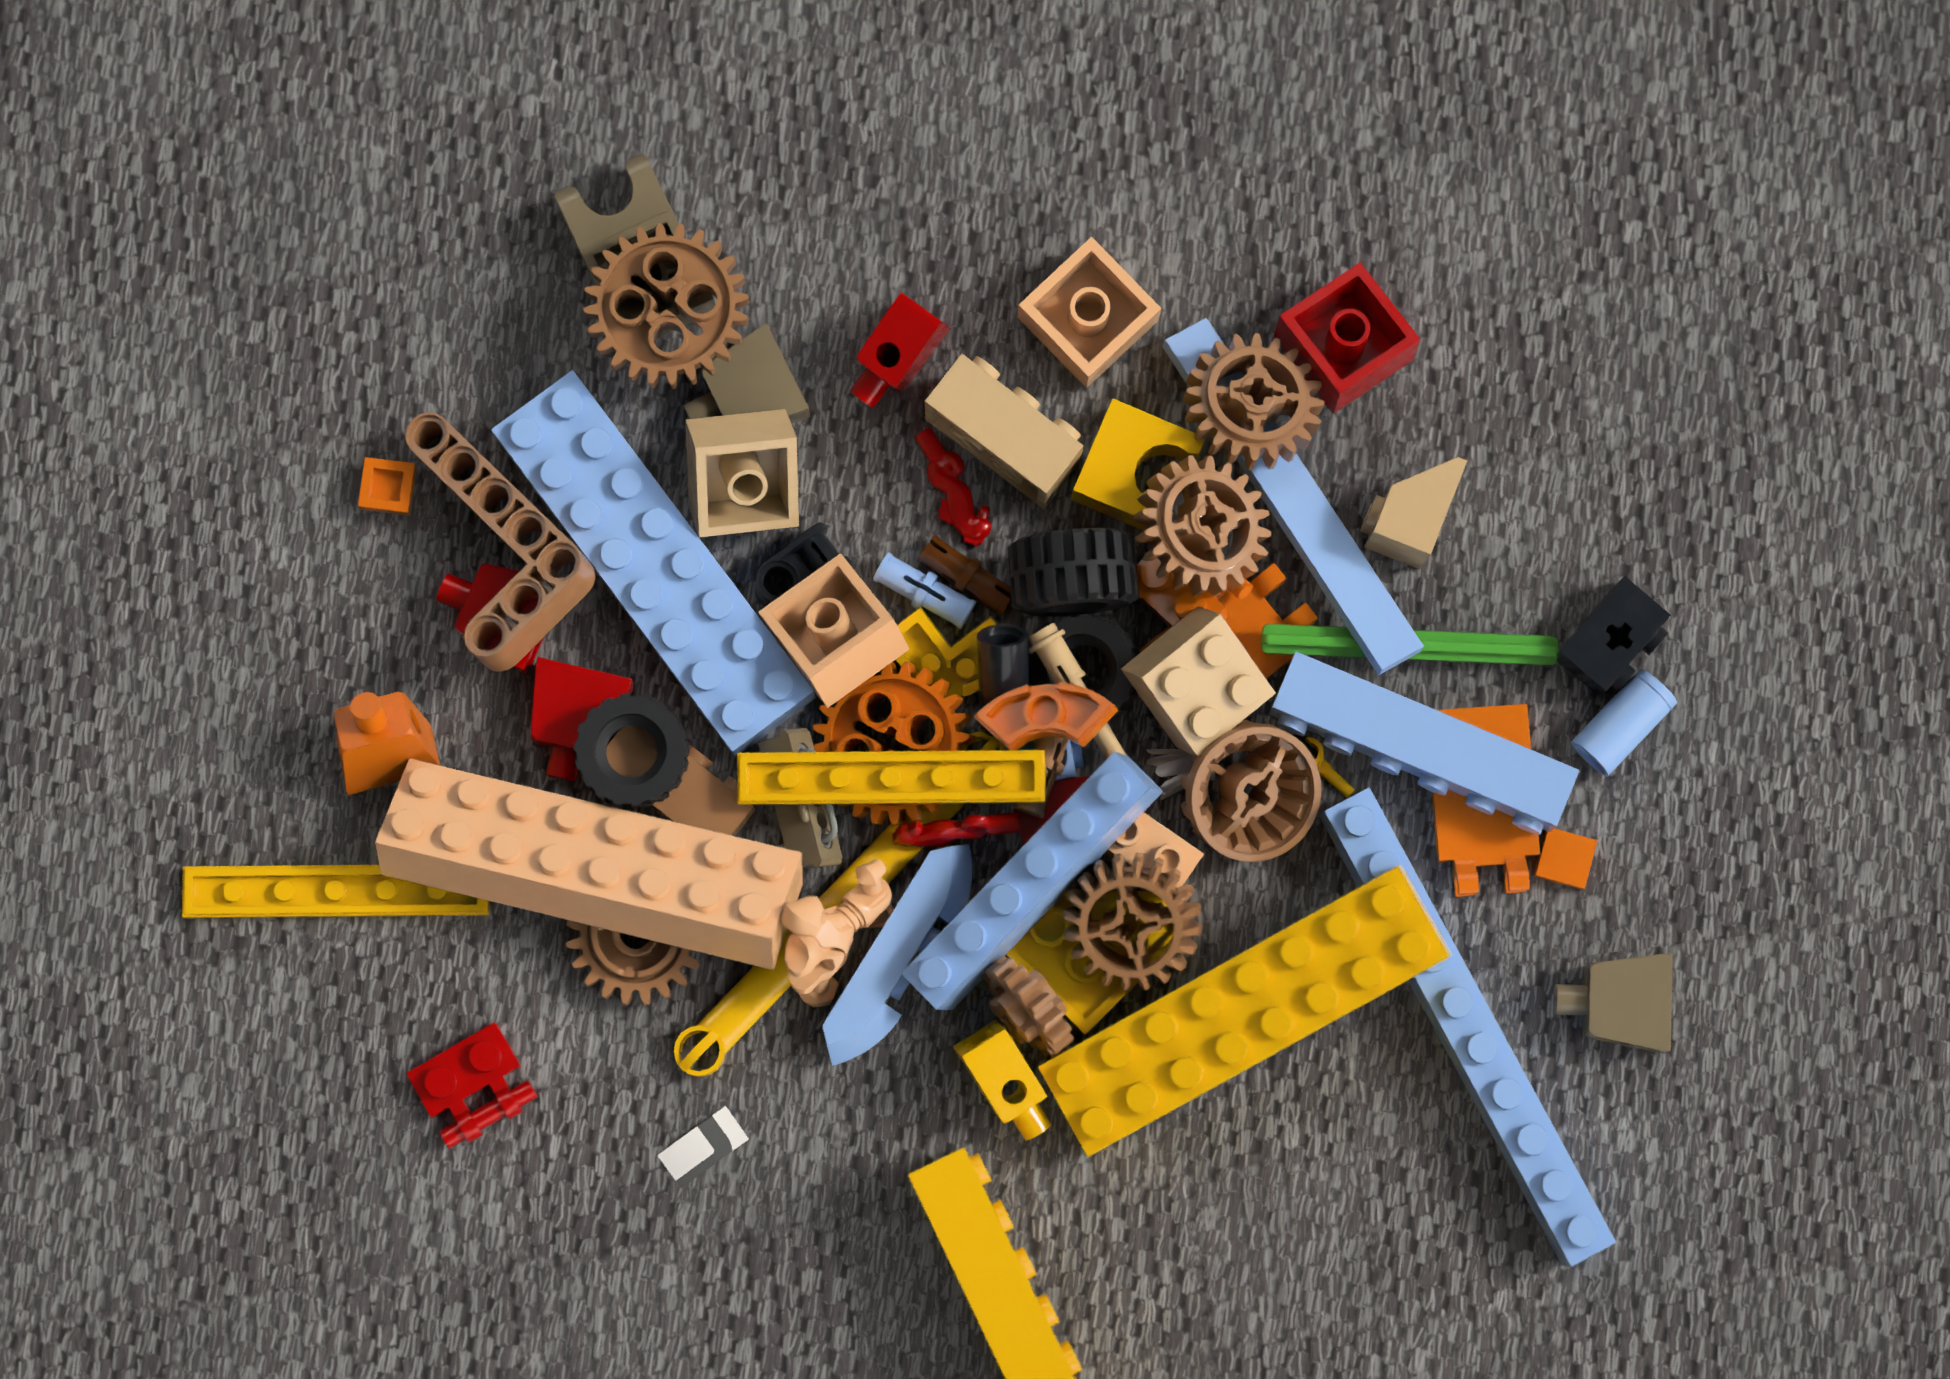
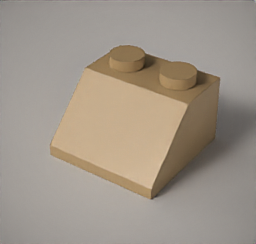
(1412, 514)

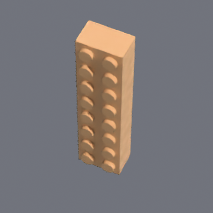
(589, 863)

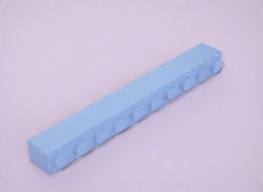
(1480, 1051)

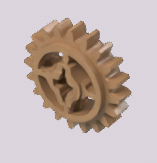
(1274, 385)
(1195, 539)

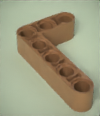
(512, 526)

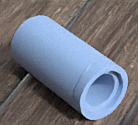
(1624, 722)

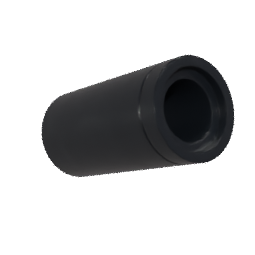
(1001, 662)

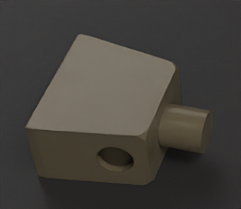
(750, 382)
(1623, 1002)

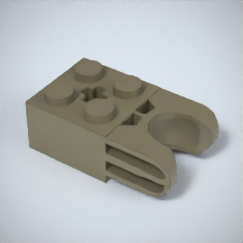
(599, 232)

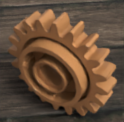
(627, 967)

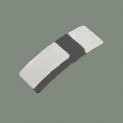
(703, 1147)

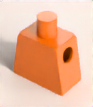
(378, 739)

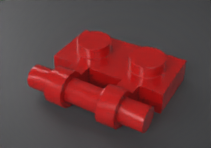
(464, 1071)

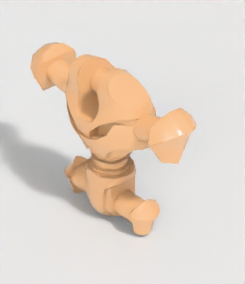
(823, 937)

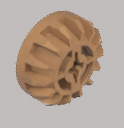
(1275, 811)

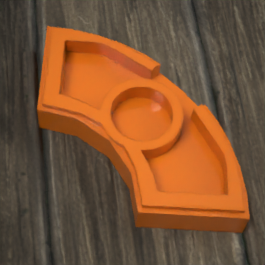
(1046, 711)

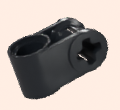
(797, 560)

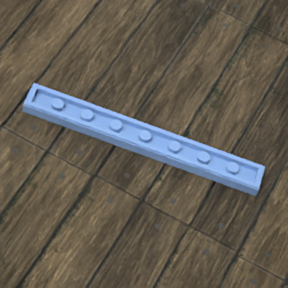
(1316, 532)

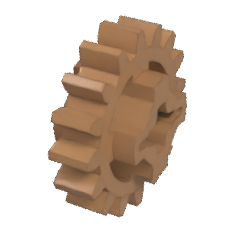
(1028, 1006)

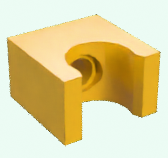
(1120, 446)

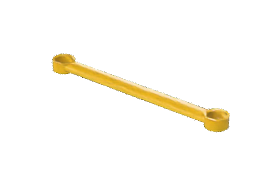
(764, 986)

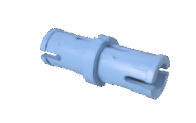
(895, 574)

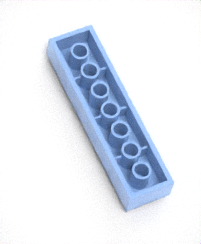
(654, 563)

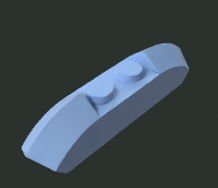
(861, 1012)

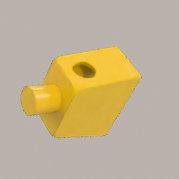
(992, 1062)

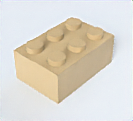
(1004, 429)

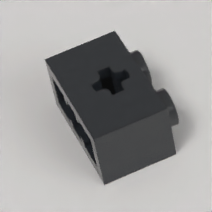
(1623, 609)

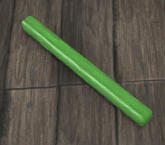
(1438, 645)

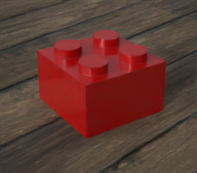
(1348, 337)

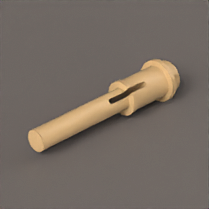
(1065, 669)

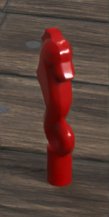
(958, 509)
(945, 831)

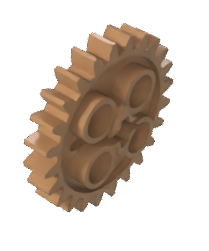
(636, 338)

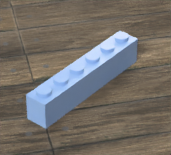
(1423, 743)
(1032, 881)

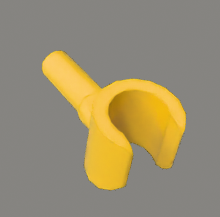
(1328, 772)

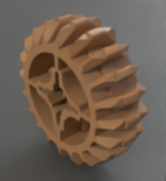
(1153, 917)

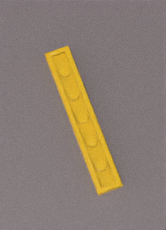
(891, 777)
(314, 893)

